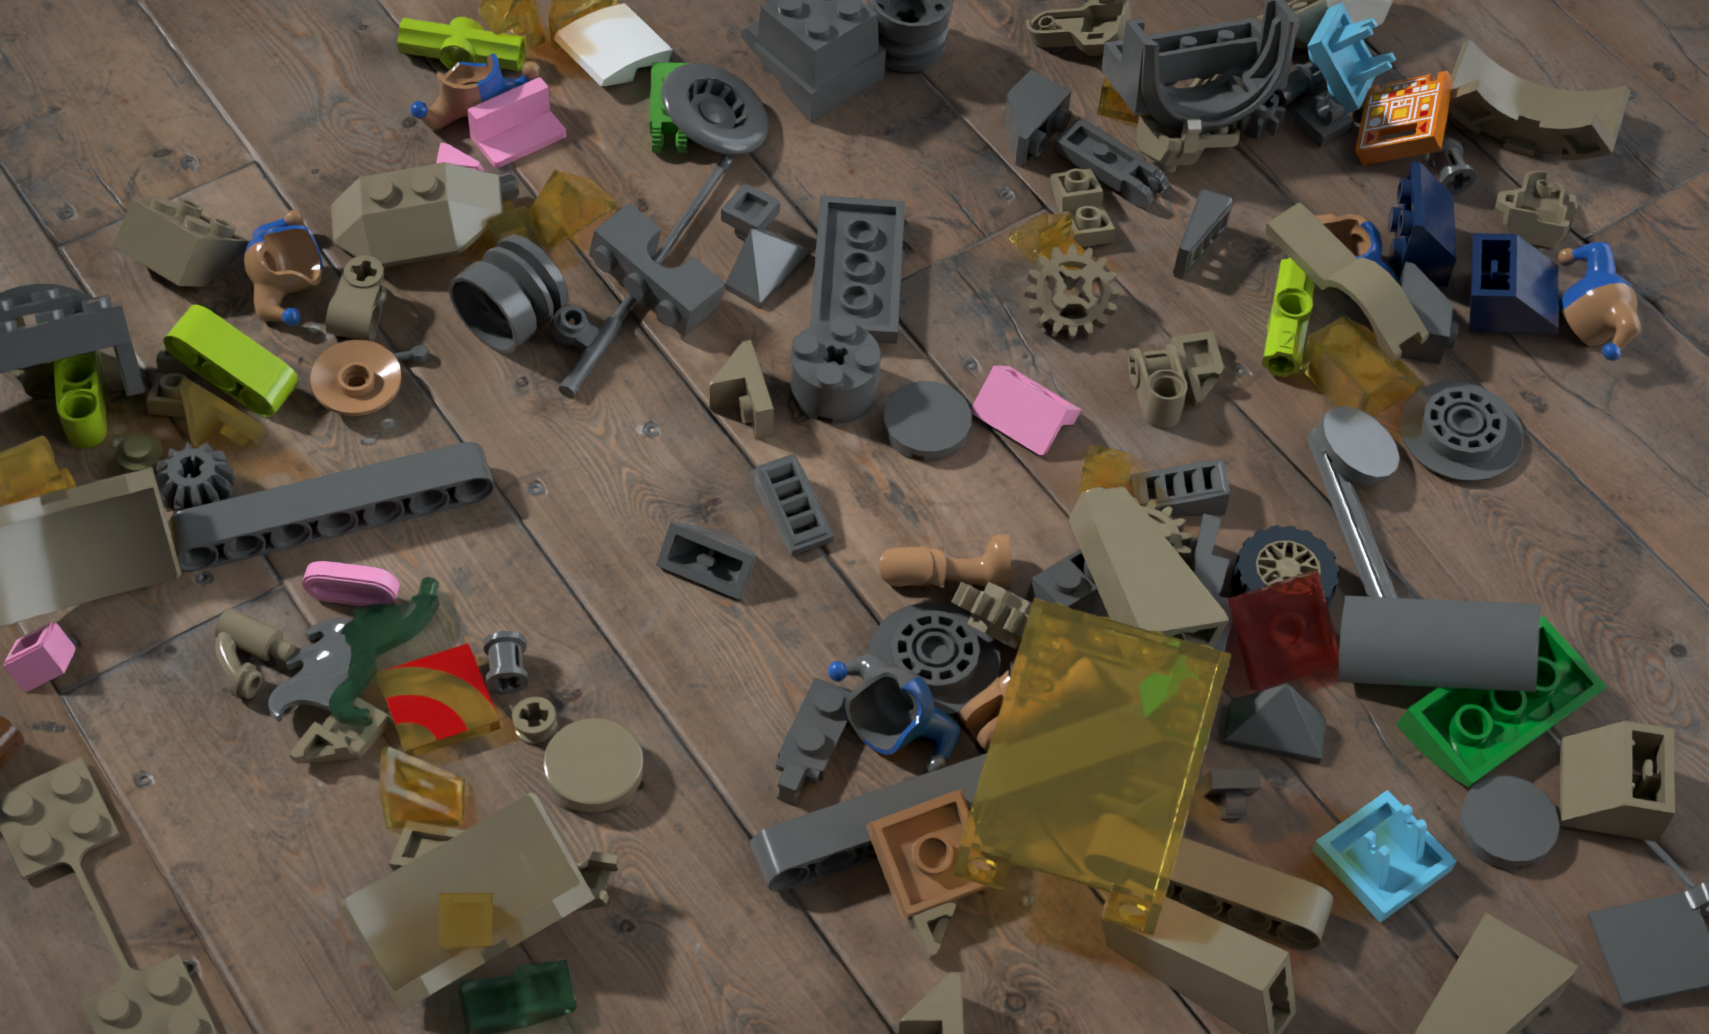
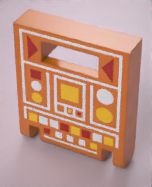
(1401, 107)

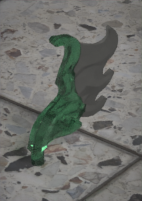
(345, 657)

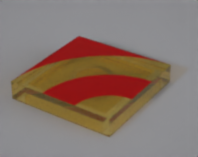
(438, 700)

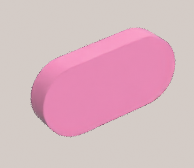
(350, 584)

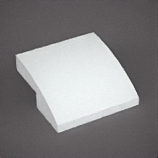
(612, 44)

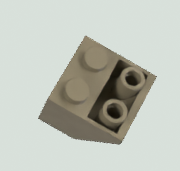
(178, 240)
(1618, 780)

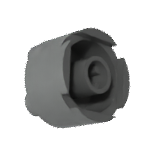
(835, 370)

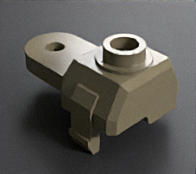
(1081, 27)
(1173, 148)
(1537, 211)

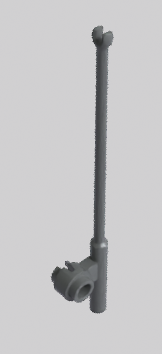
(596, 341)

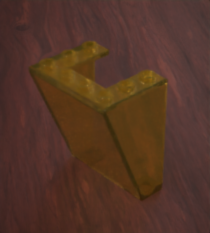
(1094, 759)

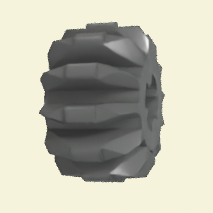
(194, 477)

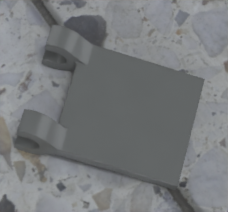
(1655, 945)

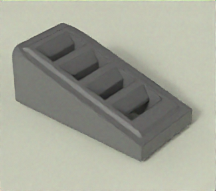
(1205, 225)
(1195, 475)
(784, 478)

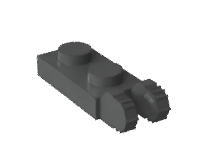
(1111, 162)

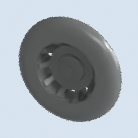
(715, 108)
(1465, 420)
(935, 648)

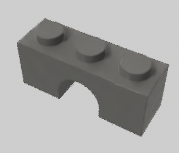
(678, 294)

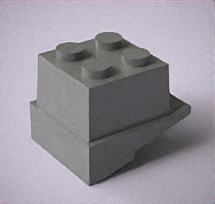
(818, 50)

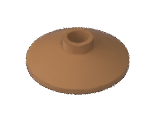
(354, 364)

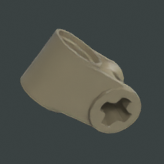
(358, 300)
(1158, 384)

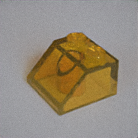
(1353, 369)

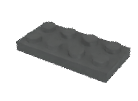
(859, 263)

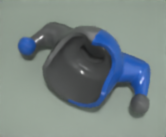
(895, 708)

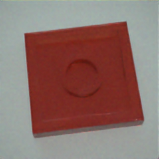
(1284, 630)

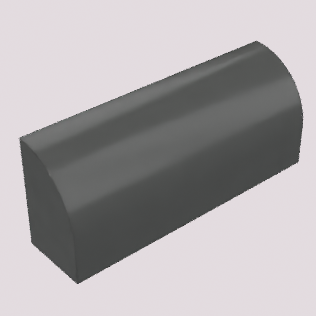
(1440, 643)

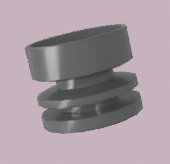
(912, 31)
(508, 293)

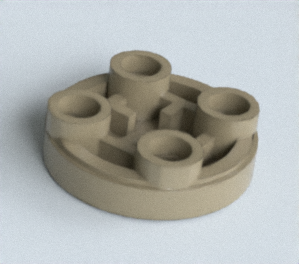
(593, 766)

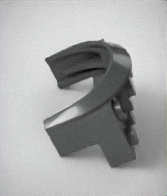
(1256, 53)
(65, 327)

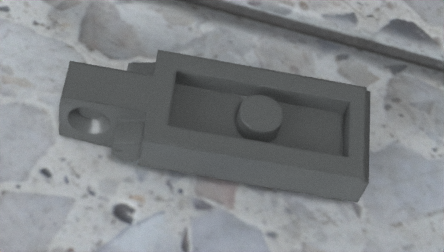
(812, 739)

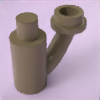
(254, 637)

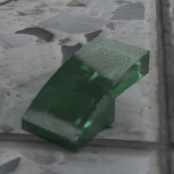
(517, 1001)

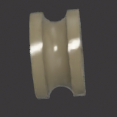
(548, 725)

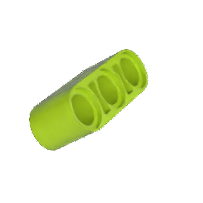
(231, 361)
(81, 398)

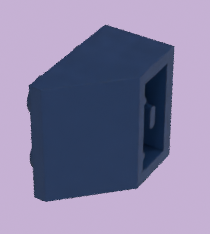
(1423, 226)
(1512, 286)

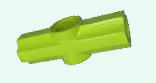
(460, 42)
(1288, 320)

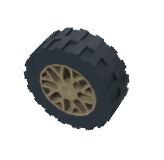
(1282, 554)

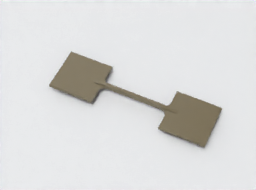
(56, 824)

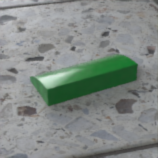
(1481, 728)

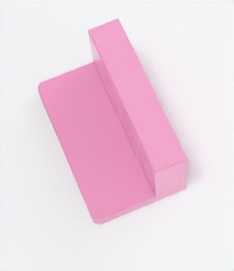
(515, 123)
(1023, 409)

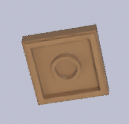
(921, 853)

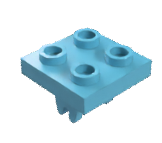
(1344, 57)
(1384, 855)

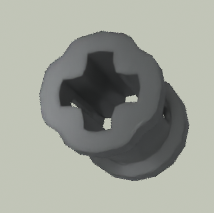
(1452, 167)
(506, 662)

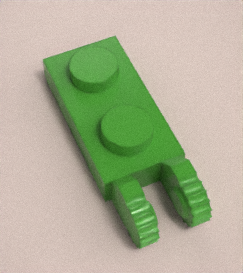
(659, 120)

